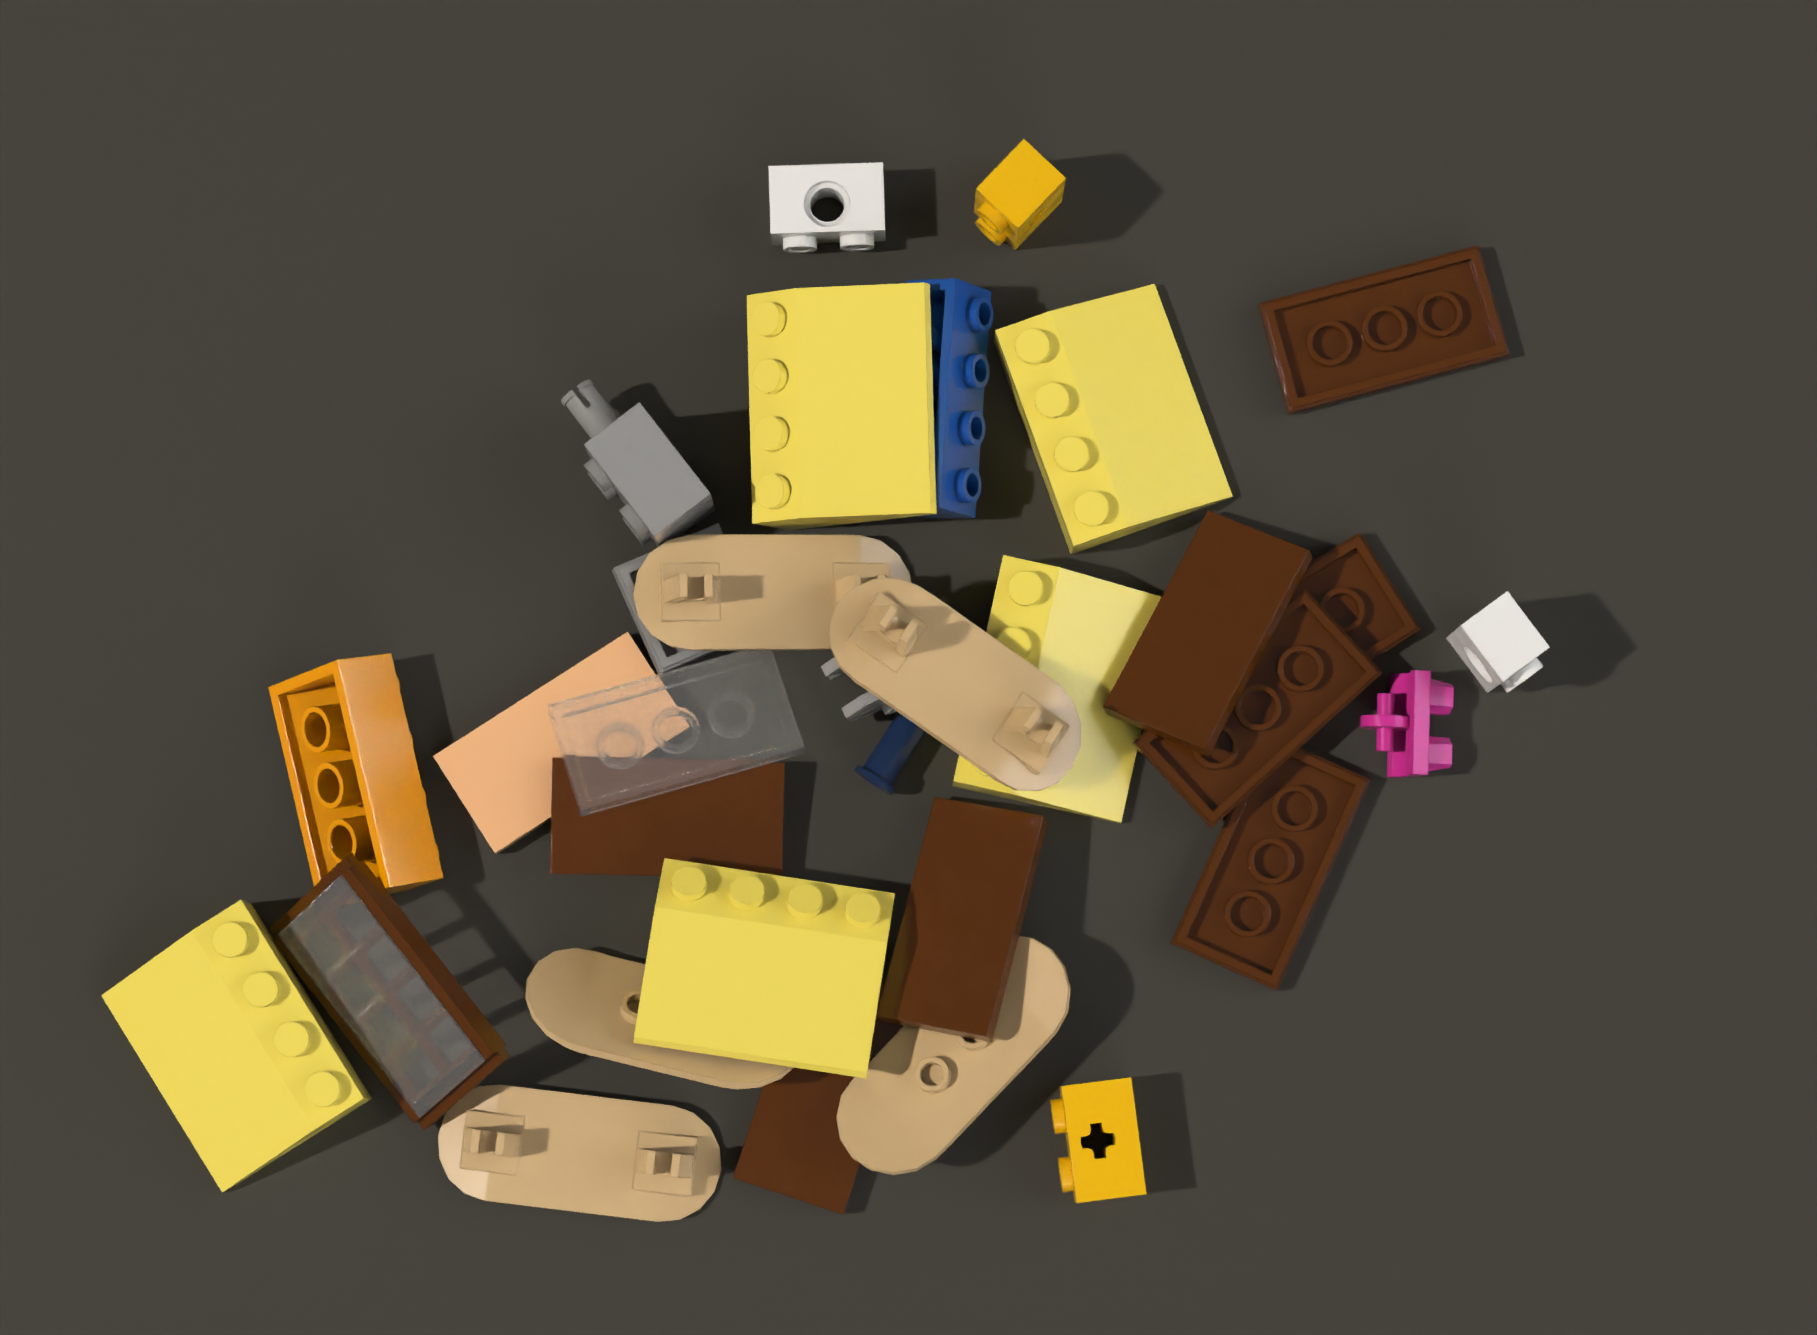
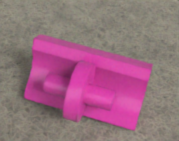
(1404, 724)

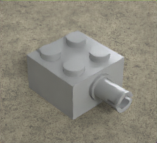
(641, 467)

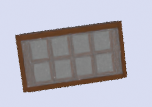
(389, 992)

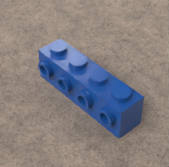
(960, 372)

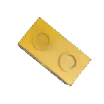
(1017, 196)
(1121, 1167)

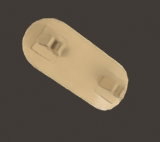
(755, 588)
(956, 683)
(592, 1008)
(935, 1084)
(579, 1153)

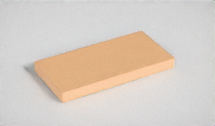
(507, 762)

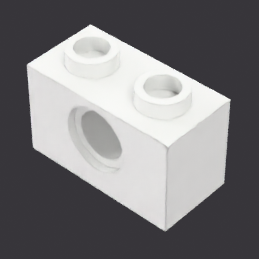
(798, 187)
(1499, 645)

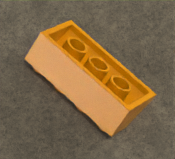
(356, 771)

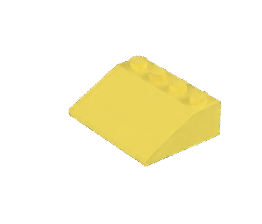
(841, 405)
(1111, 416)
(1081, 638)
(764, 968)
(235, 1045)

